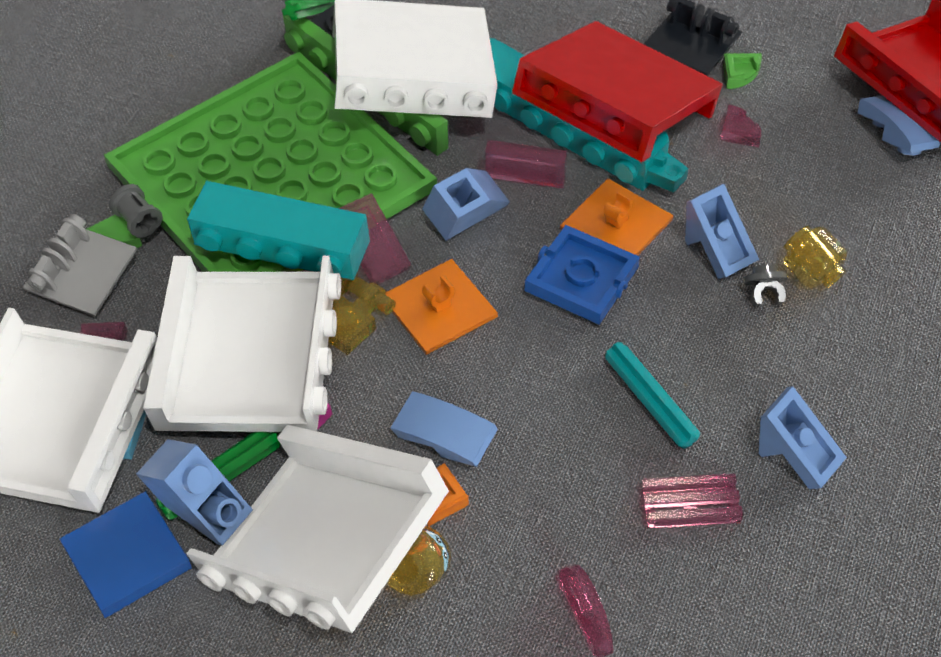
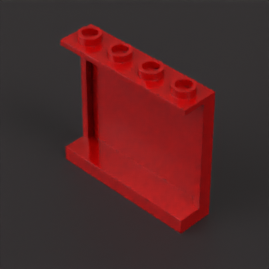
(901, 64)
(614, 87)

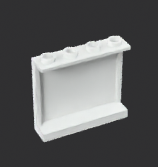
(413, 58)
(242, 350)
(67, 410)
(326, 529)

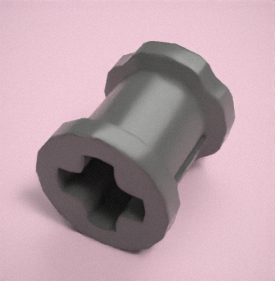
(135, 210)

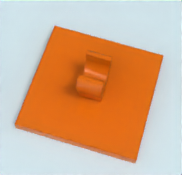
(619, 218)
(440, 306)

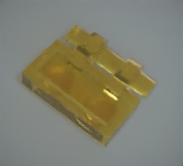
(354, 319)

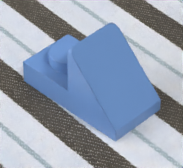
(719, 228)
(796, 433)

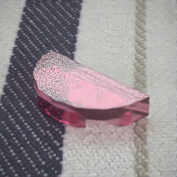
(586, 608)

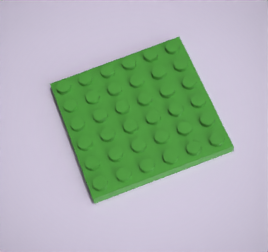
(273, 138)

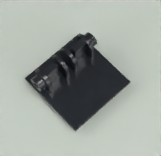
(694, 37)

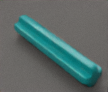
(652, 395)

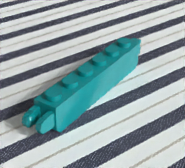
(658, 170)

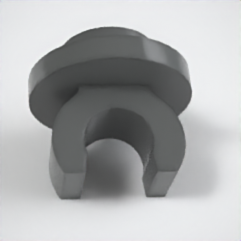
(768, 278)

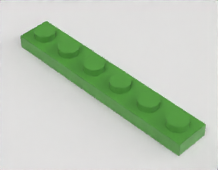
(319, 49)

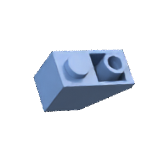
(463, 201)
(195, 490)

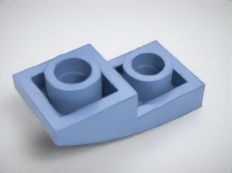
(898, 127)
(445, 427)

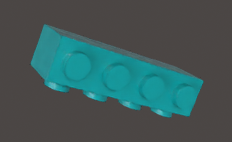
(278, 229)

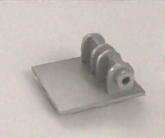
(79, 267)

